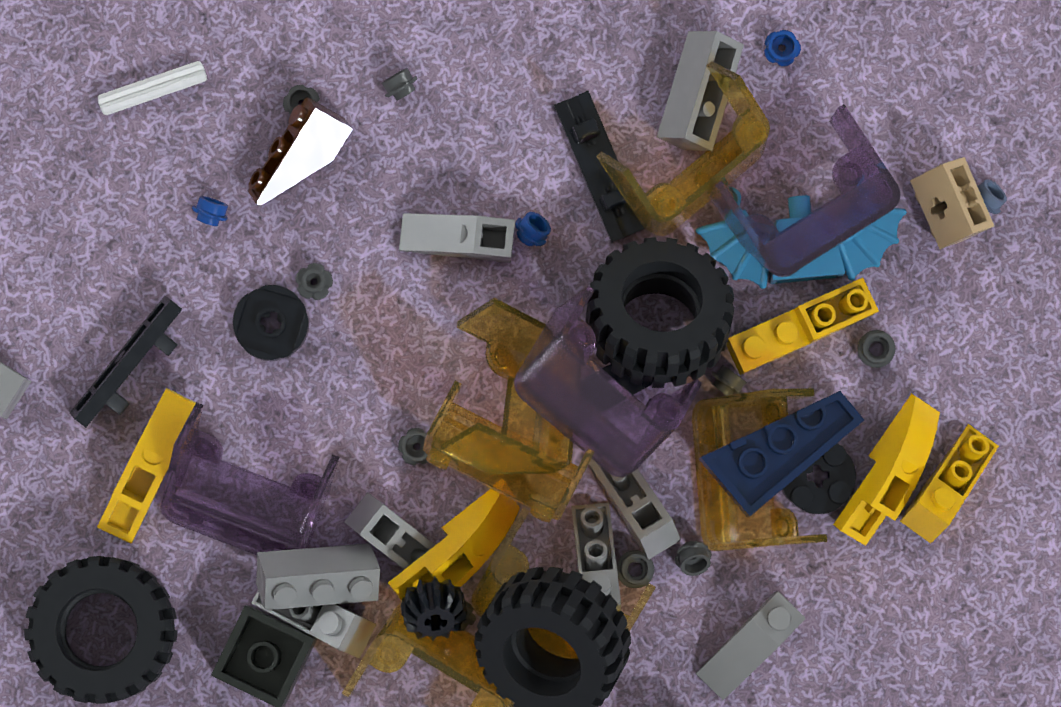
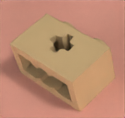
(951, 203)

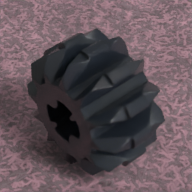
(433, 609)

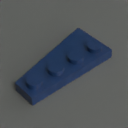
(773, 456)

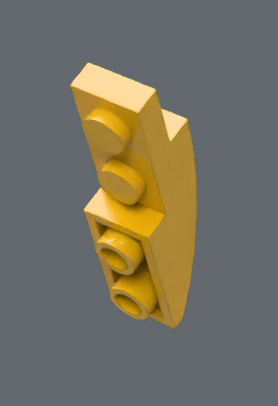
(801, 326)
(146, 467)
(898, 467)
(467, 545)

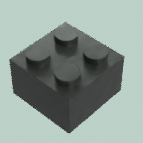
(264, 656)

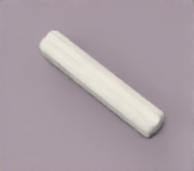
(152, 88)

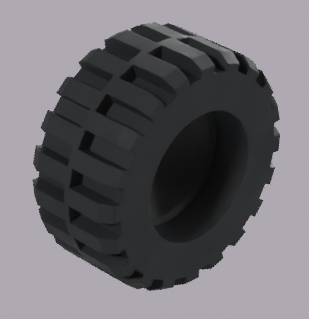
(670, 271)
(568, 608)
(49, 620)

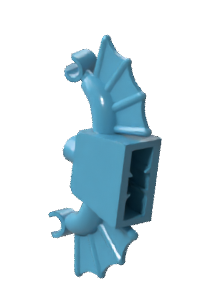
(852, 256)

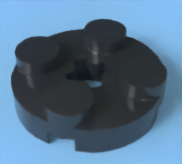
(260, 305)
(835, 489)

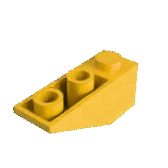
(949, 484)

